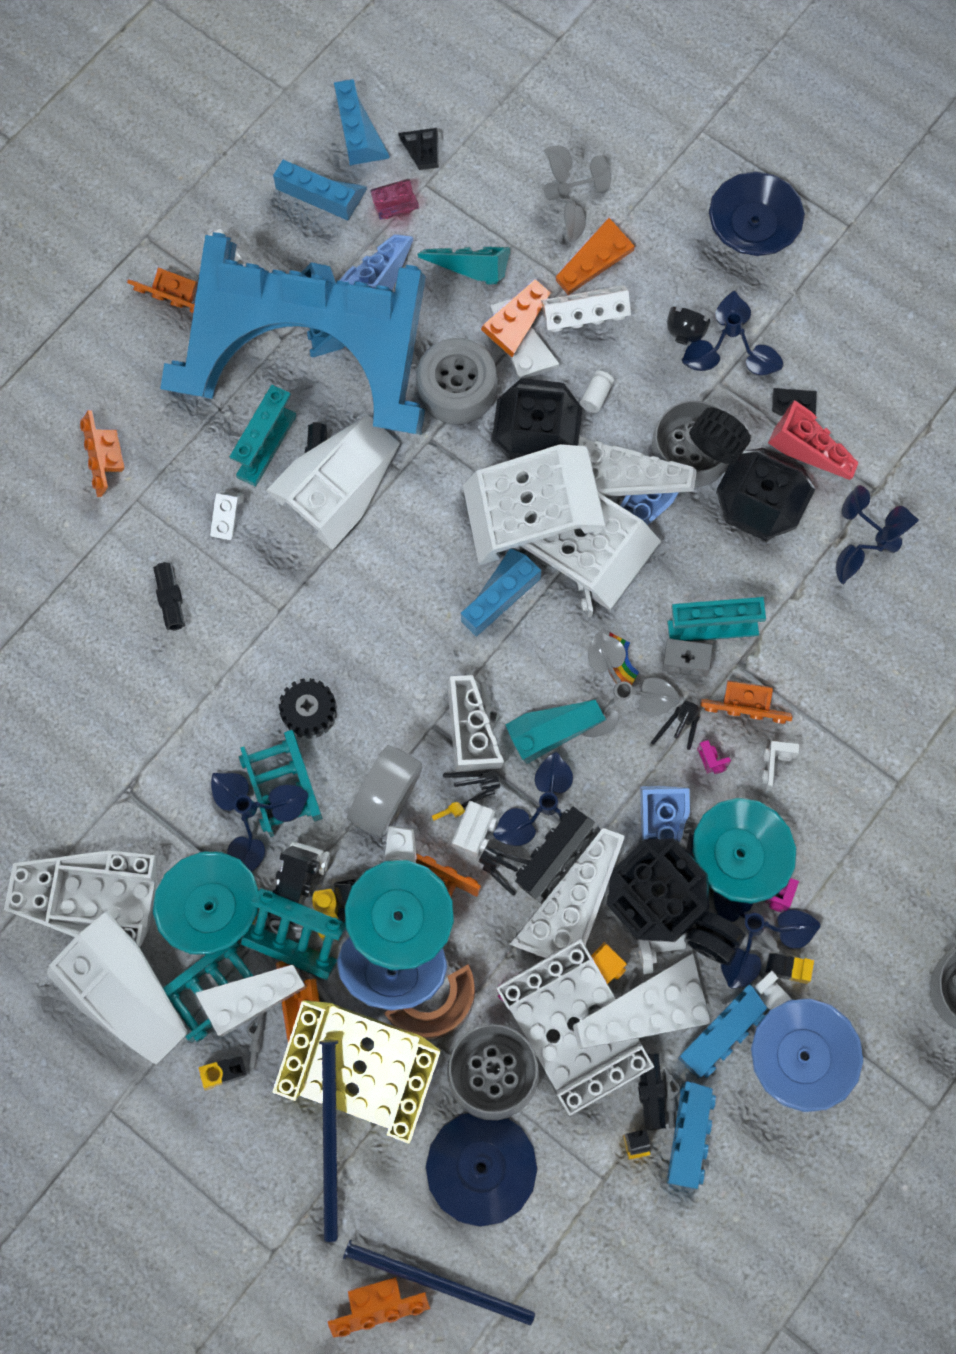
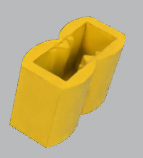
(325, 902)

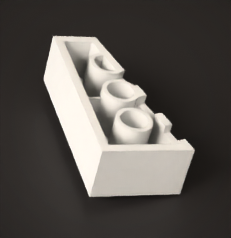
(471, 734)
(245, 999)

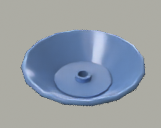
(385, 991)
(832, 1053)

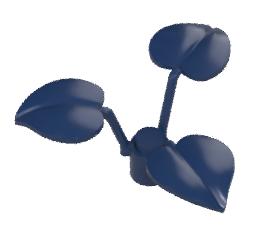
(732, 314)
(888, 538)
(551, 776)
(231, 793)
(795, 931)

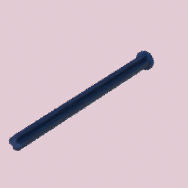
(329, 1139)
(439, 1283)

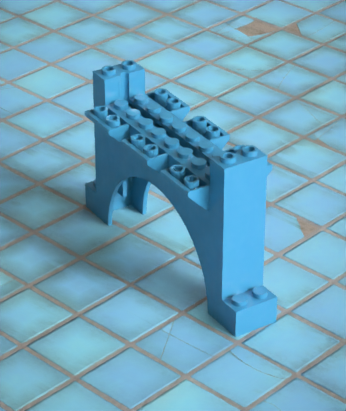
(247, 301)

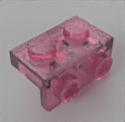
(394, 199)

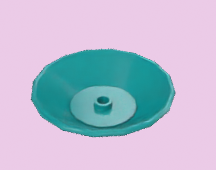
(761, 838)
(193, 886)
(424, 910)

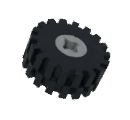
(313, 718)

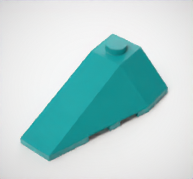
(481, 265)
(549, 728)

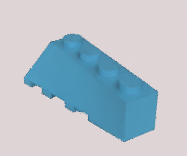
(360, 135)
(327, 194)
(321, 341)
(507, 584)
(723, 1033)
(690, 1135)

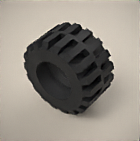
(720, 435)

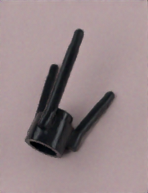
(687, 715)
(487, 780)
(493, 858)

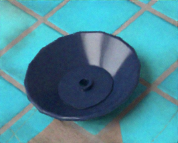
(759, 199)
(478, 1196)

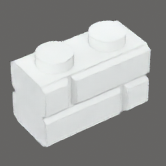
(474, 828)

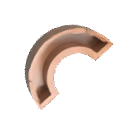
(445, 1019)

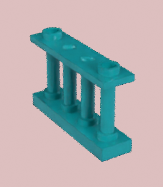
(263, 435)
(716, 619)
(296, 767)
(286, 950)
(190, 980)

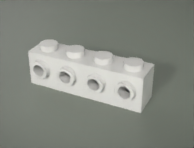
(586, 308)

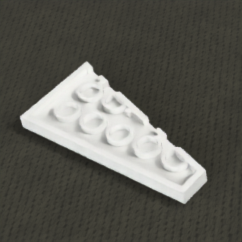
(632, 473)
(574, 902)
(657, 1006)

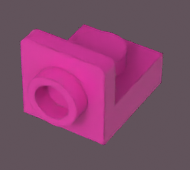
(709, 755)
(786, 894)

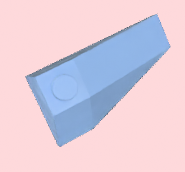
(383, 265)
(648, 506)
(664, 811)

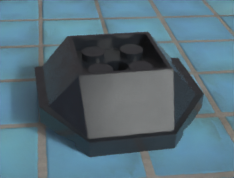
(529, 398)
(761, 511)
(635, 887)

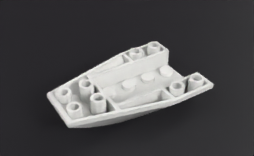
(337, 479)
(79, 888)
(117, 989)

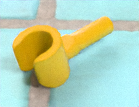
(455, 808)

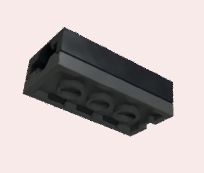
(557, 854)

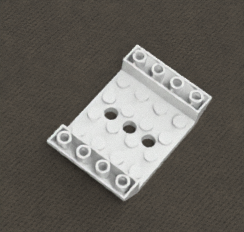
(562, 499)
(604, 558)
(545, 1000)

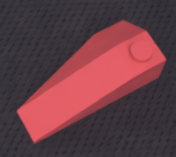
(805, 440)

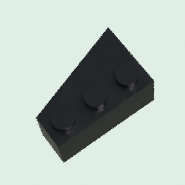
(295, 875)

